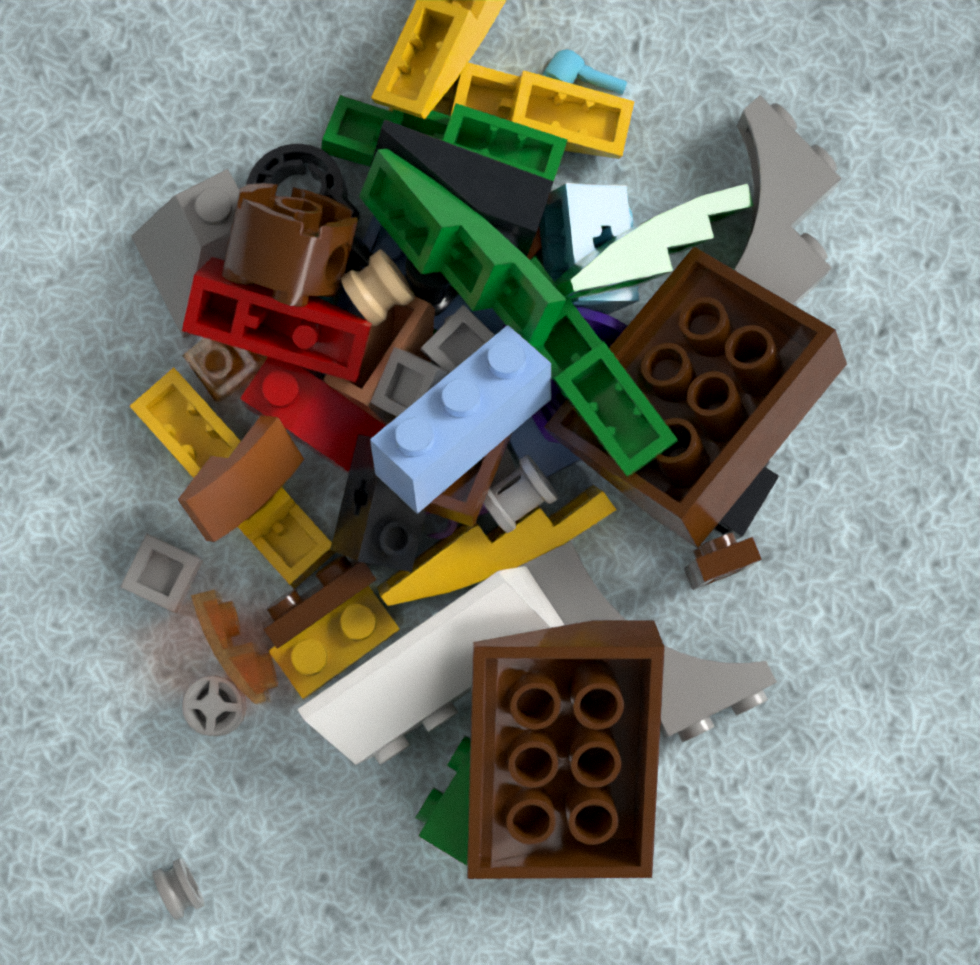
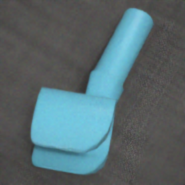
(568, 66)

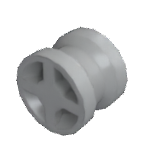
(203, 706)

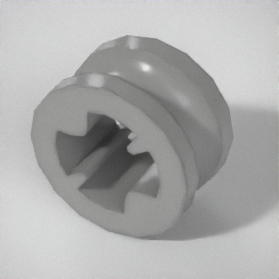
(178, 888)

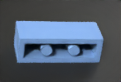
(461, 418)

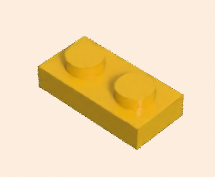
(335, 642)

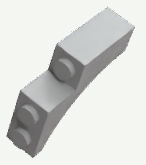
(788, 186)
(691, 685)

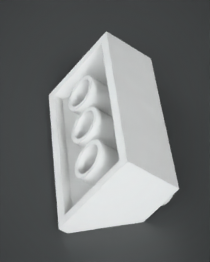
(425, 669)

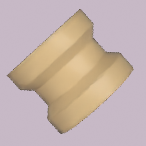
(377, 287)

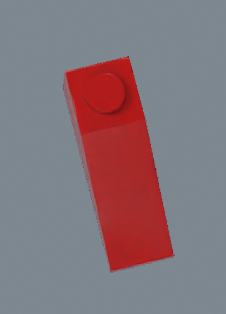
(252, 320)
(309, 411)

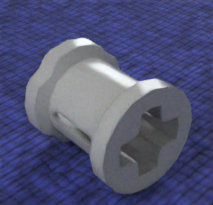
(519, 494)

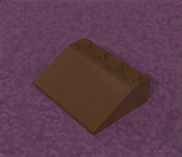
(727, 377)
(565, 752)

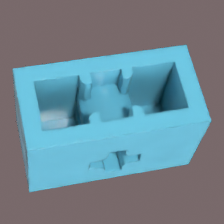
(578, 222)

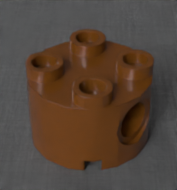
(289, 243)

